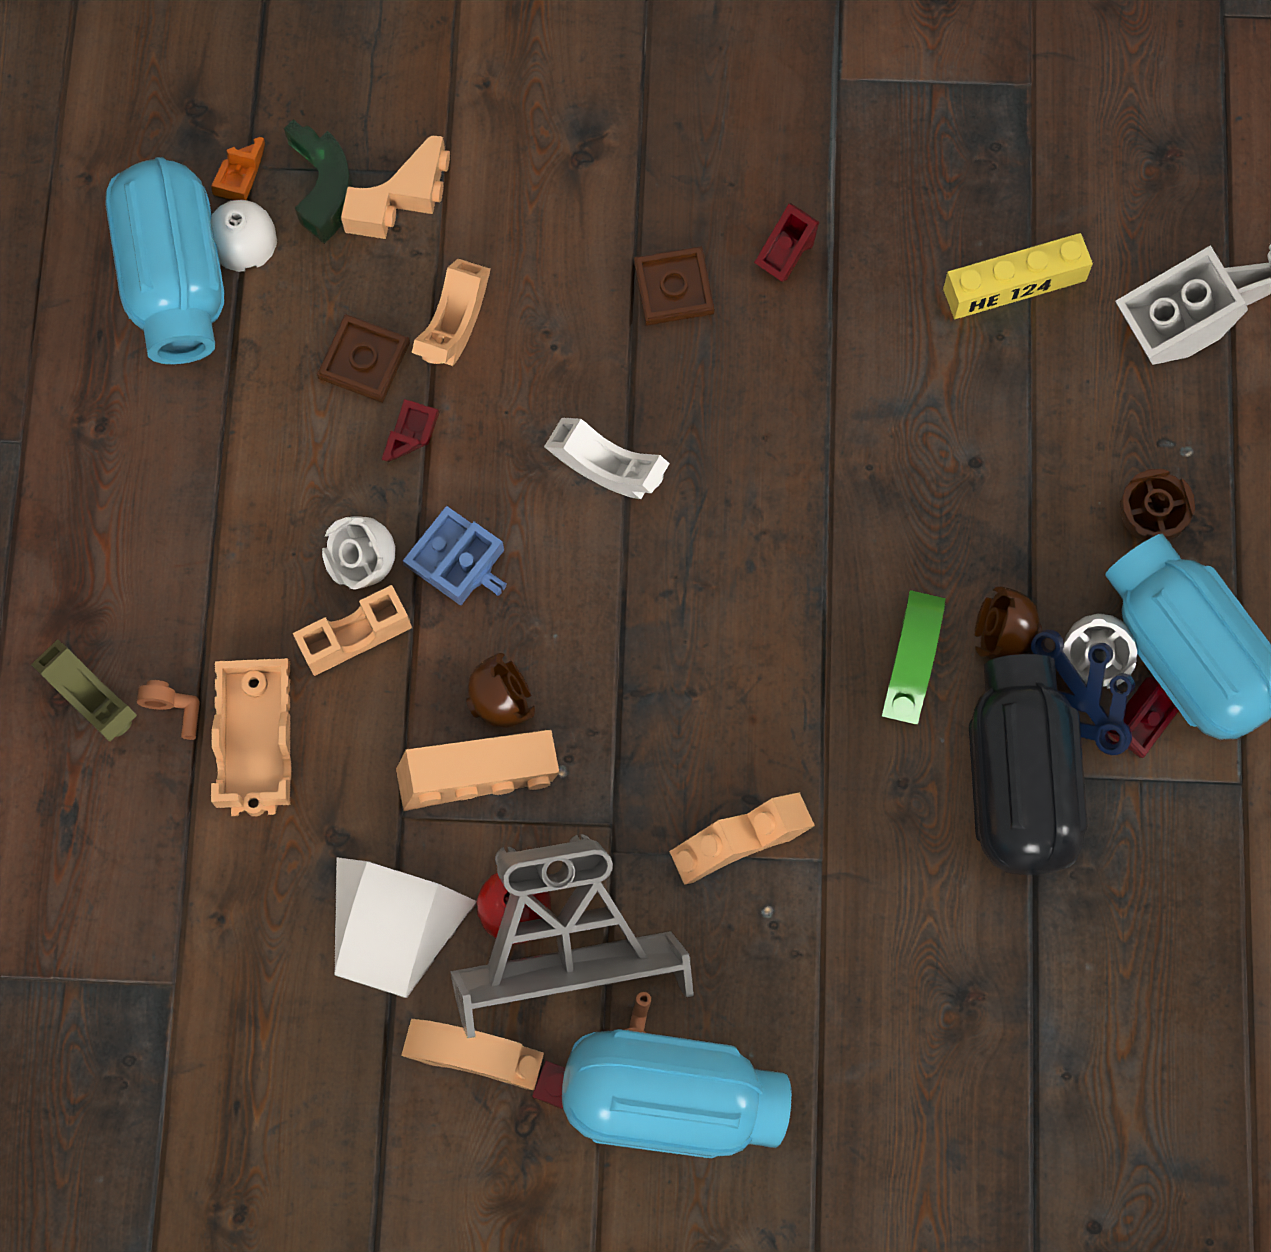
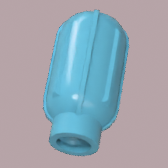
(166, 258)
(1195, 639)
(672, 1095)

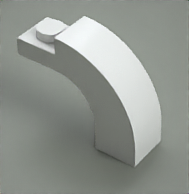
(603, 461)

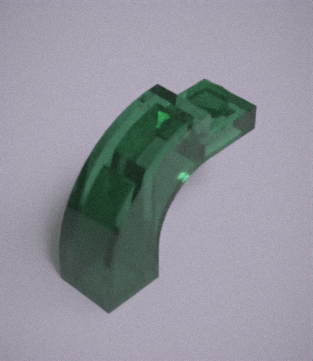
(323, 206)

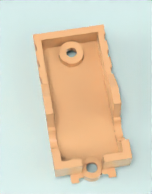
(252, 735)

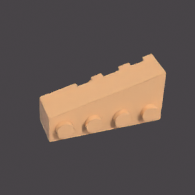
(476, 768)

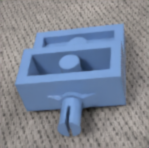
(456, 556)

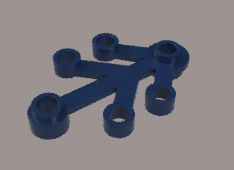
(1087, 697)

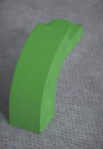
(914, 657)

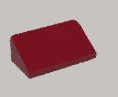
(1147, 716)

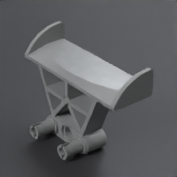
(568, 969)

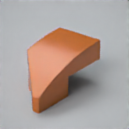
(238, 171)

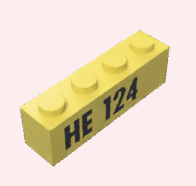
(1017, 276)

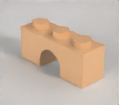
(374, 622)

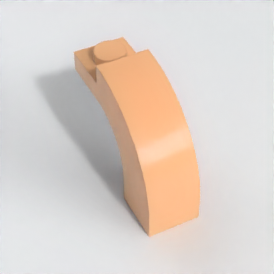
(455, 315)
(483, 1055)

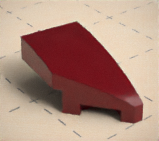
(411, 430)

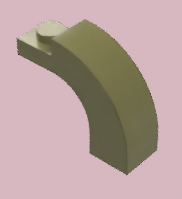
(84, 691)

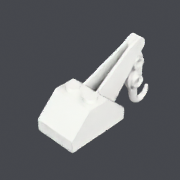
(1192, 304)

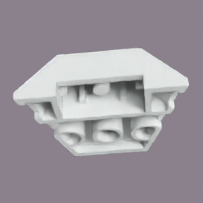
(391, 924)

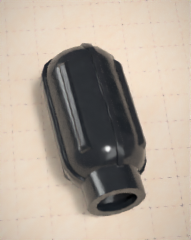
(1027, 768)

